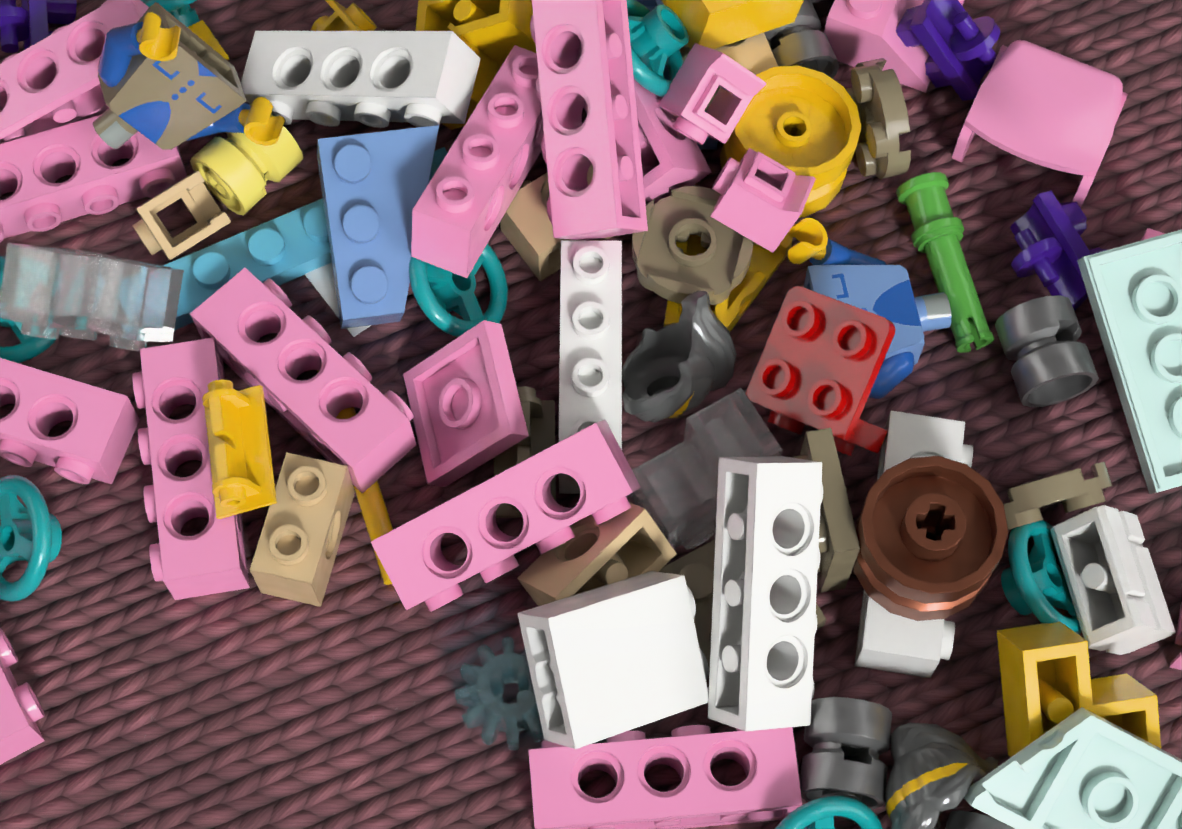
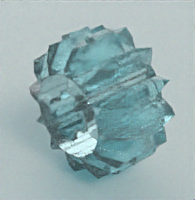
(489, 682)

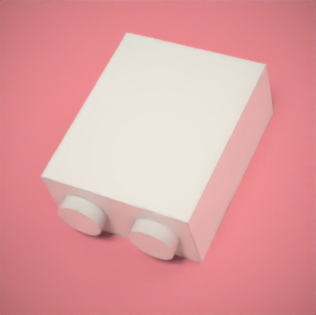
(614, 658)

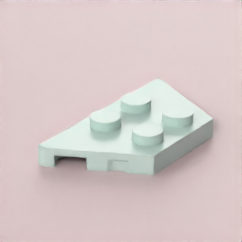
(1084, 778)

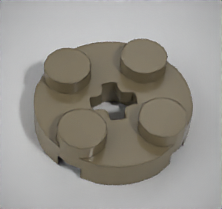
(882, 120)
(675, 275)
(1063, 487)

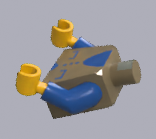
(173, 87)

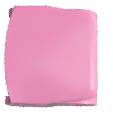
(1046, 111)

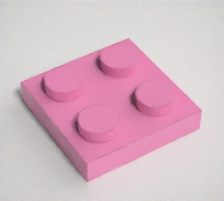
(465, 404)

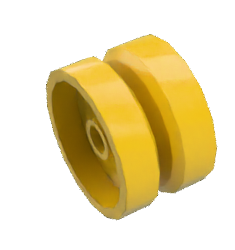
(802, 124)

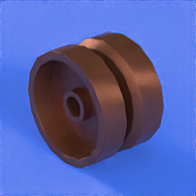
(929, 538)

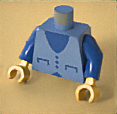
(874, 288)

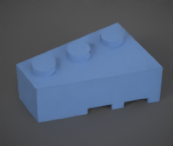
(368, 206)

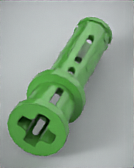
(939, 236)

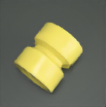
(238, 168)

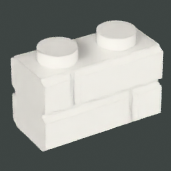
(1112, 580)

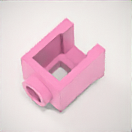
(695, 86)
(760, 198)

